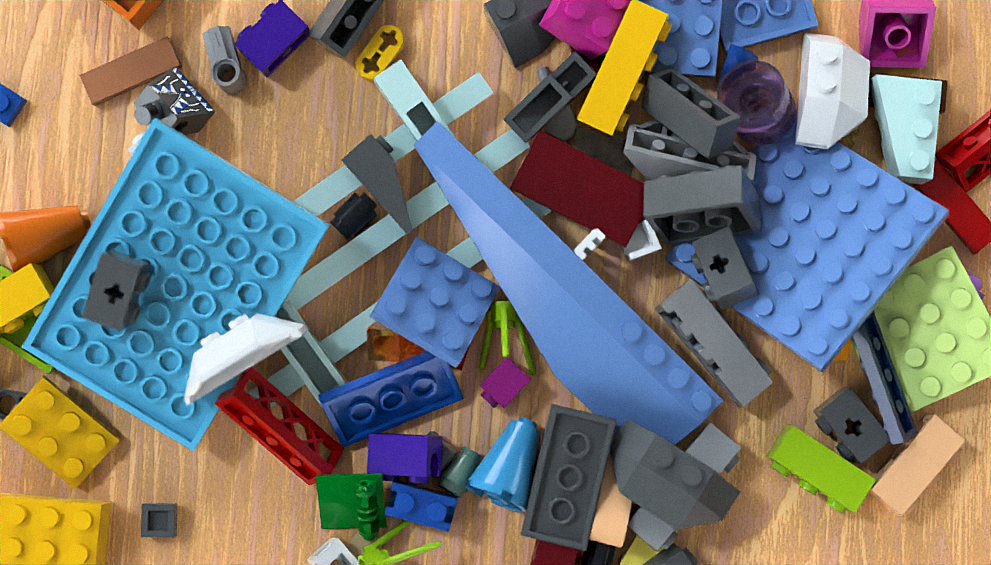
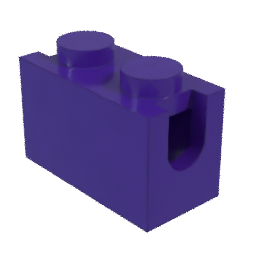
(272, 37)
(405, 456)

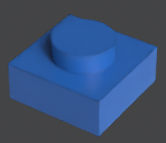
(10, 105)

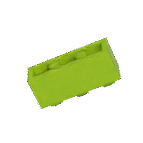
(819, 469)

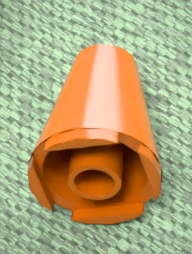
(41, 233)

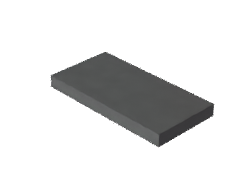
(568, 477)

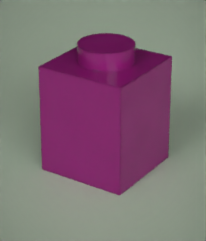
(503, 384)

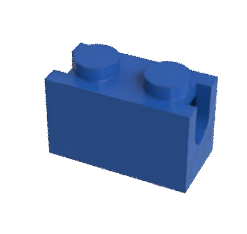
(421, 505)

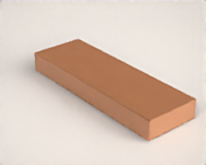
(130, 71)

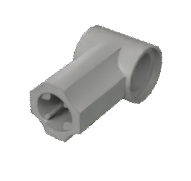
(223, 58)

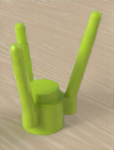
(504, 316)
(374, 556)

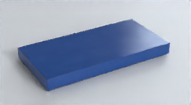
(390, 397)

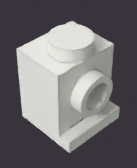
(330, 551)

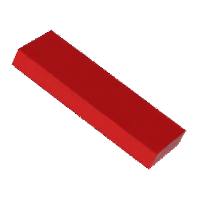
(964, 215)

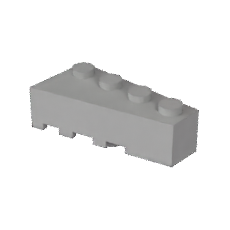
(715, 343)

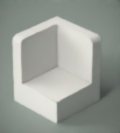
(642, 243)

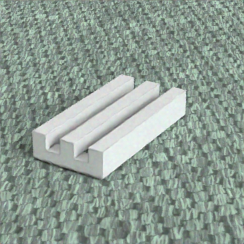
(587, 246)

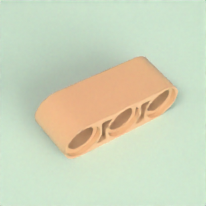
(611, 511)

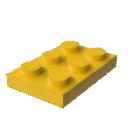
(59, 432)

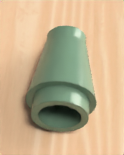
(459, 471)

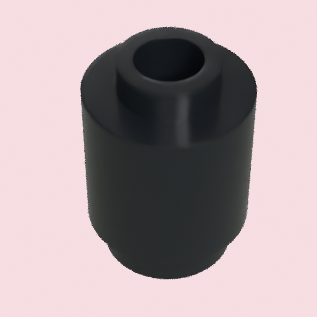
(354, 215)

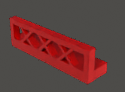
(969, 148)
(279, 439)

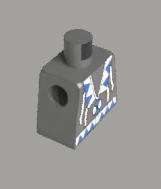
(174, 102)

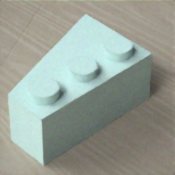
(907, 124)

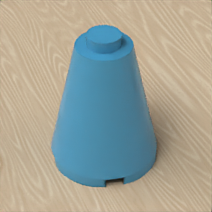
(509, 466)

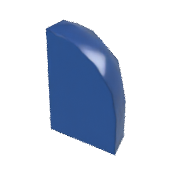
(734, 57)

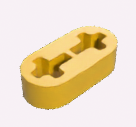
(374, 48)

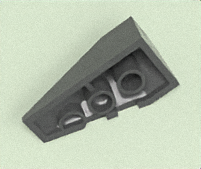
(518, 27)

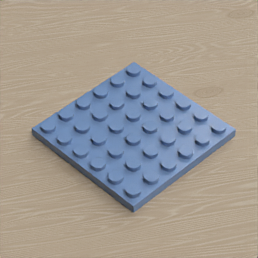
(826, 244)

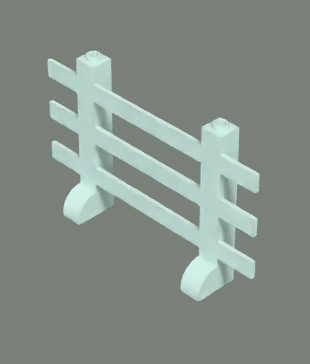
(313, 360)

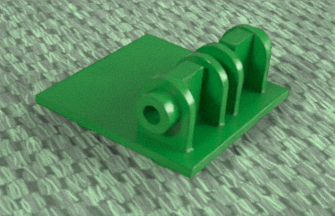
(352, 502)

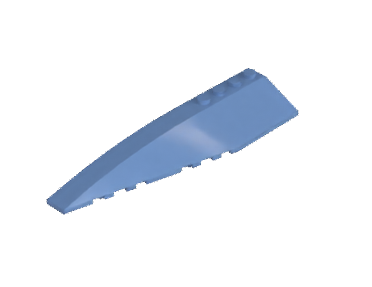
(570, 312)

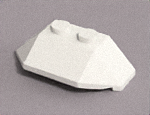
(830, 91)
(237, 350)

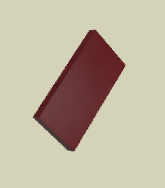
(581, 188)

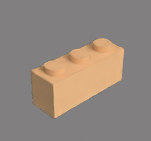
(916, 465)

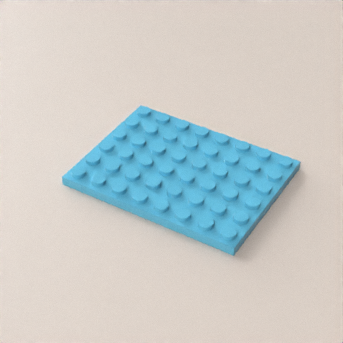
(214, 253)

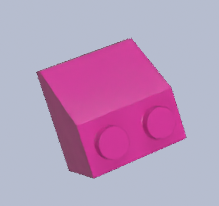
(896, 25)

